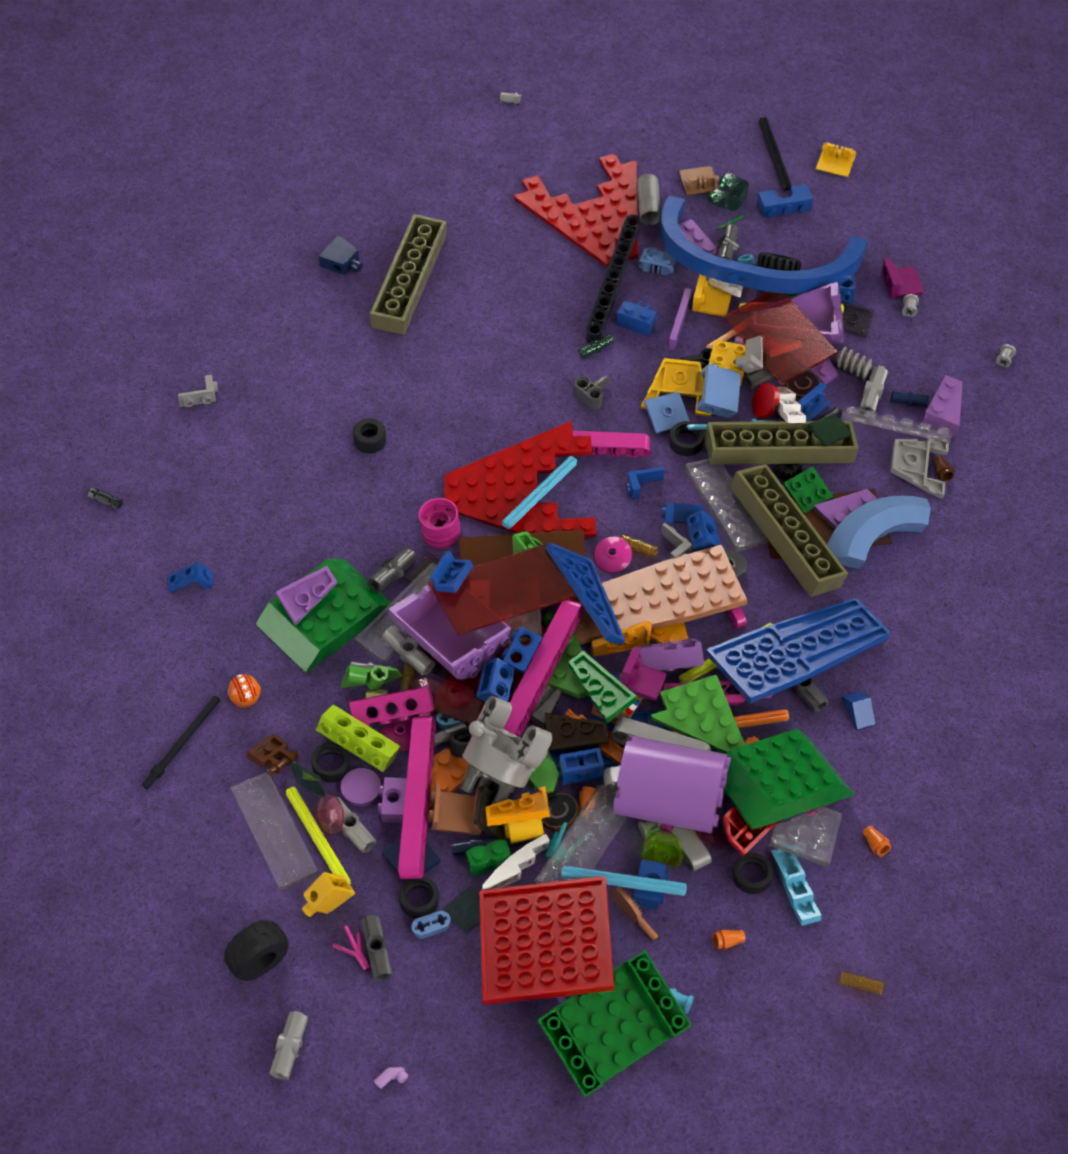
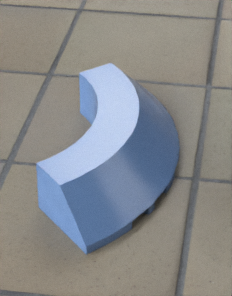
(874, 520)

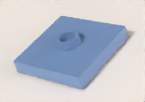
(666, 412)

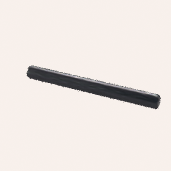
(775, 153)

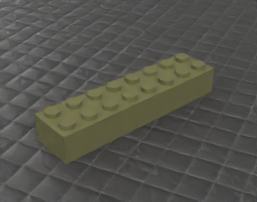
(408, 274)
(774, 444)
(788, 530)

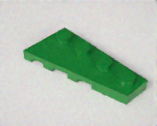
(602, 687)

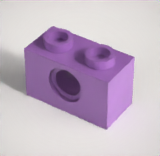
(392, 789)

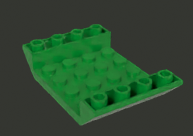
(613, 1029)

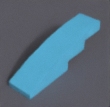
(796, 887)

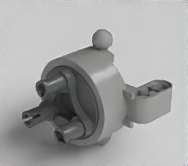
(500, 754)

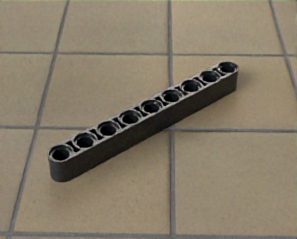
(613, 278)

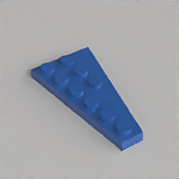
(586, 584)

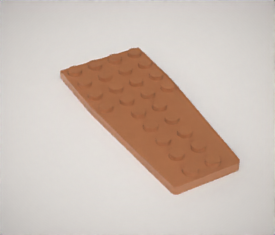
(670, 592)

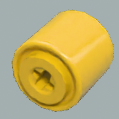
(524, 830)

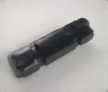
(105, 498)

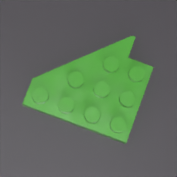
(563, 677)
(700, 713)

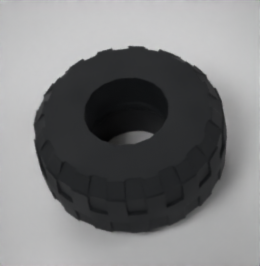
(256, 950)

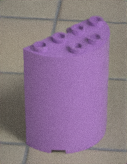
(430, 627)
(671, 784)

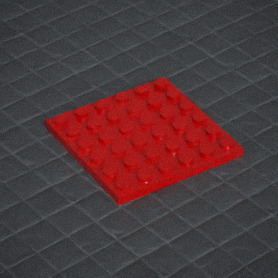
(545, 940)

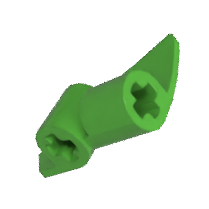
(372, 677)
(544, 775)

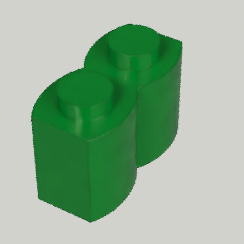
(483, 858)

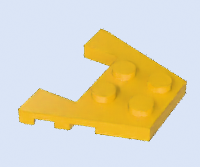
(679, 377)

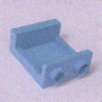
(720, 391)

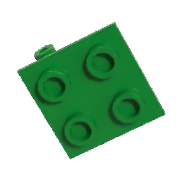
(807, 489)

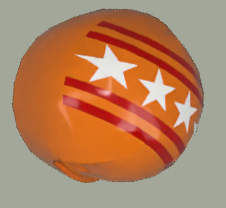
(244, 690)

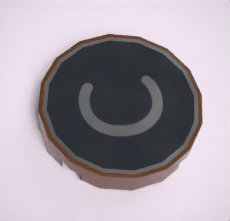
(803, 384)
(562, 809)

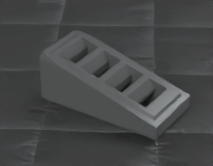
(548, 706)

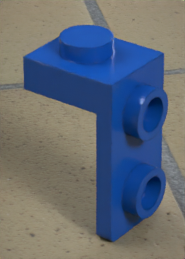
(636, 477)
(678, 512)
(190, 574)

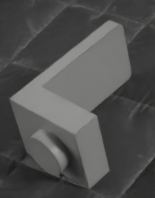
(754, 355)
(200, 397)
(683, 544)

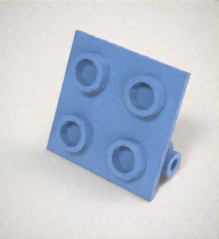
(652, 256)

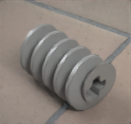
(853, 363)

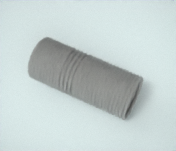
(648, 187)

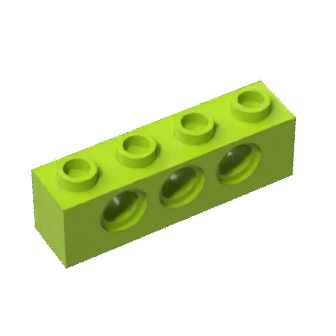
(358, 738)

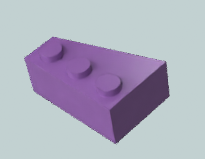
(946, 406)
(672, 655)

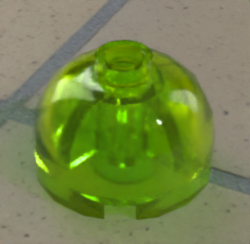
(663, 847)

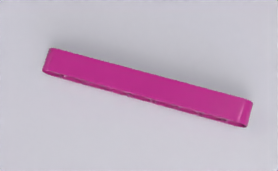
(543, 665)
(417, 798)

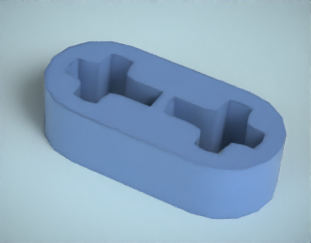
(429, 920)

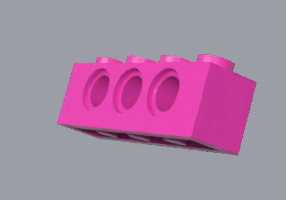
(421, 695)

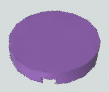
(360, 787)

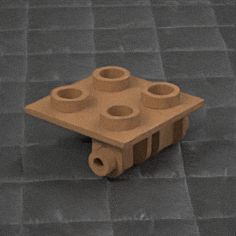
(699, 180)

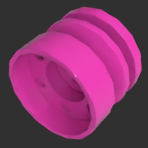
(439, 523)

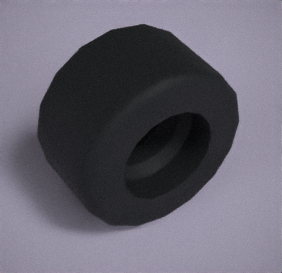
(370, 444)

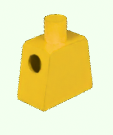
(327, 894)

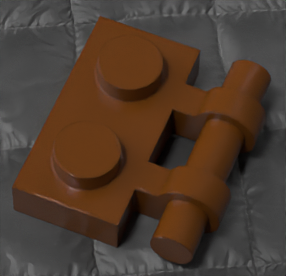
(267, 752)

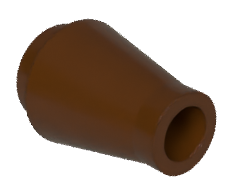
(943, 468)

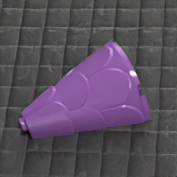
(824, 311)

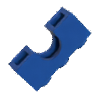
(772, 205)

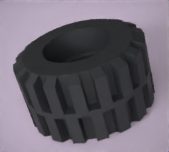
(778, 262)

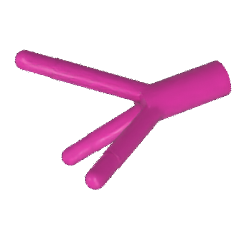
(357, 948)

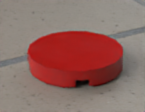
(765, 400)

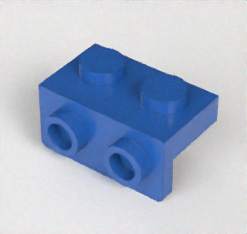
(450, 573)

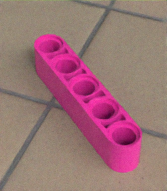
(618, 443)

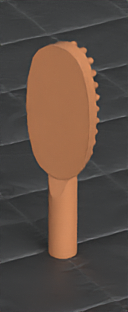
(630, 909)

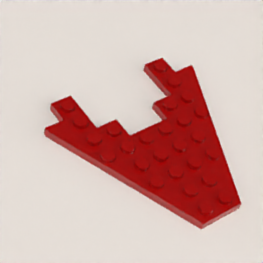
(592, 223)
(501, 481)

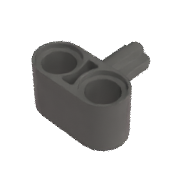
(590, 392)

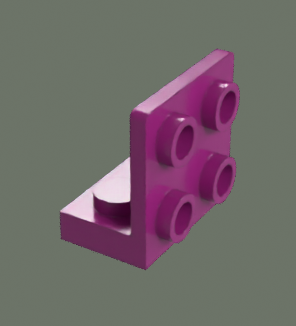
(901, 280)
(642, 679)

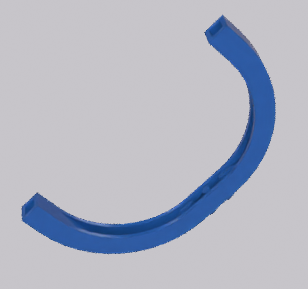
(749, 275)

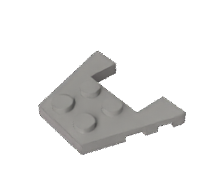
(911, 463)

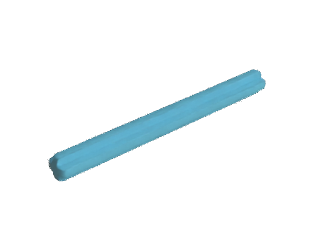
(539, 492)
(627, 880)

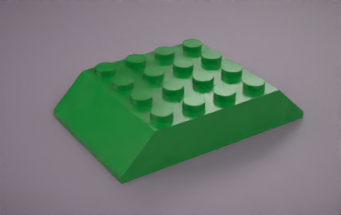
(330, 623)
(781, 779)

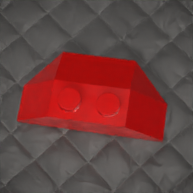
(740, 833)

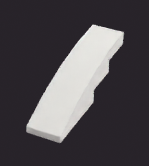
(788, 407)
(511, 869)

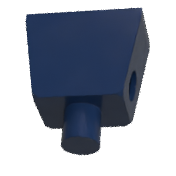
(340, 257)

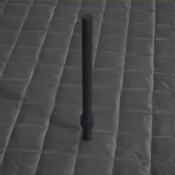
(158, 770)

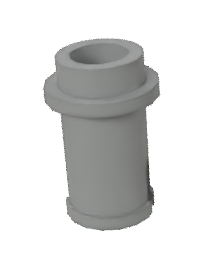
(510, 98)

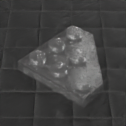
(809, 835)

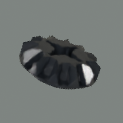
(788, 473)

